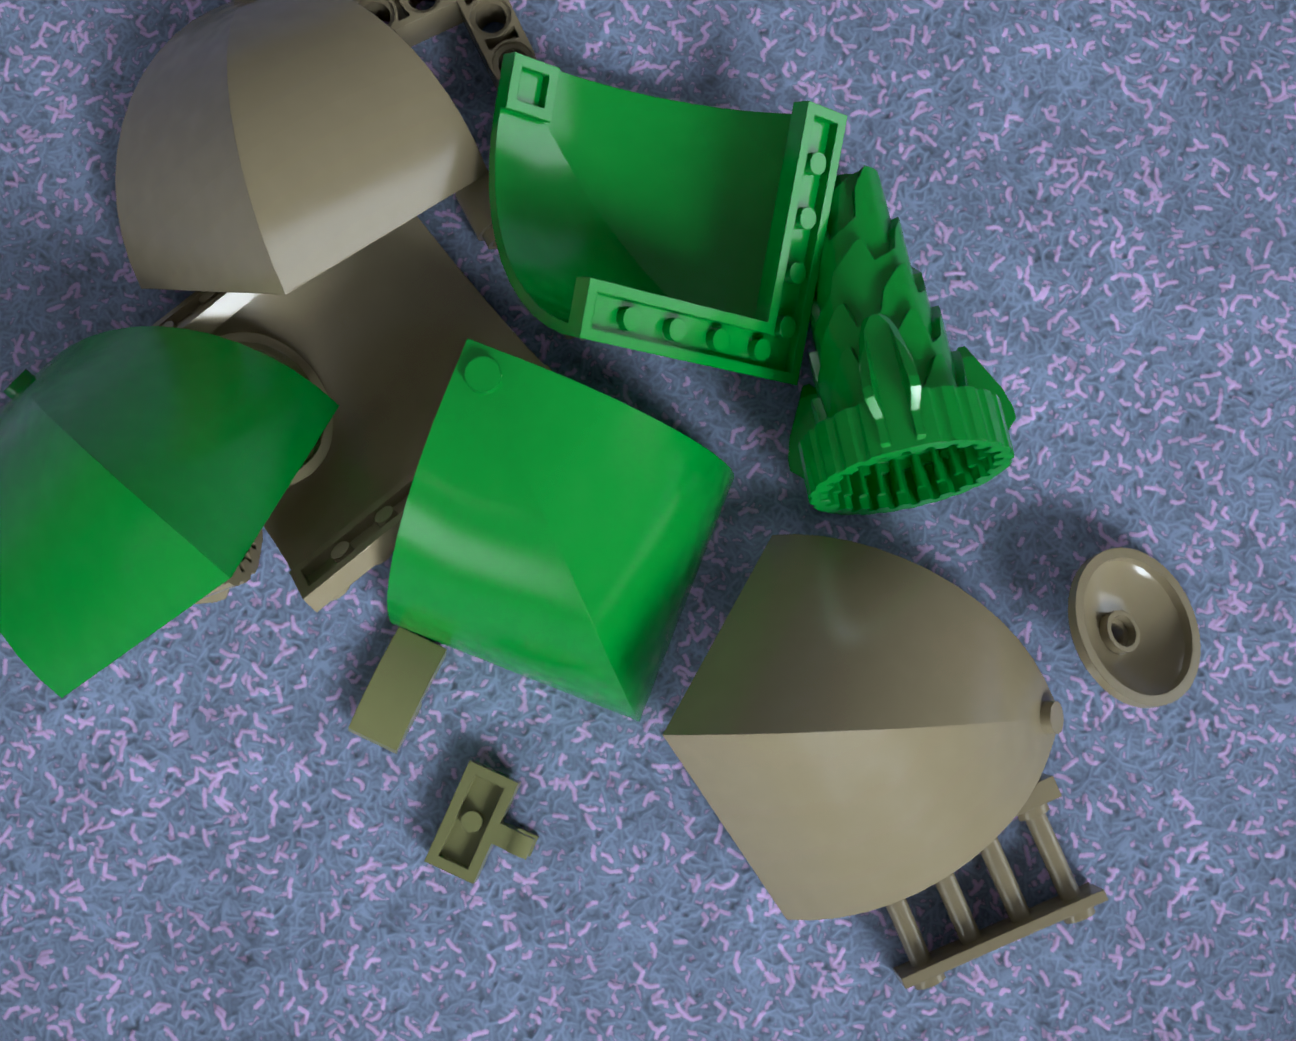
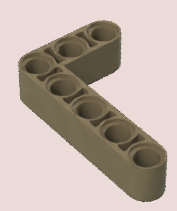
(419, 25)

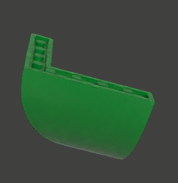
(662, 217)
(138, 486)
(553, 530)

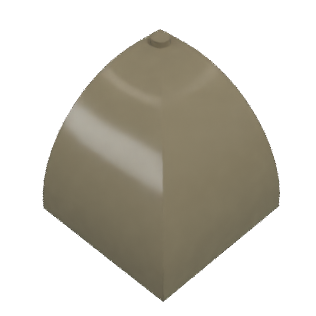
(280, 146)
(861, 726)

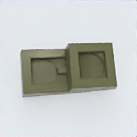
(397, 690)

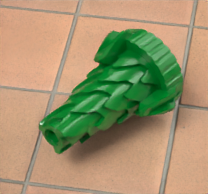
(891, 404)

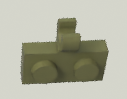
(477, 823)

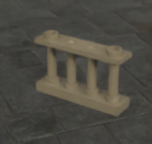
(1071, 905)

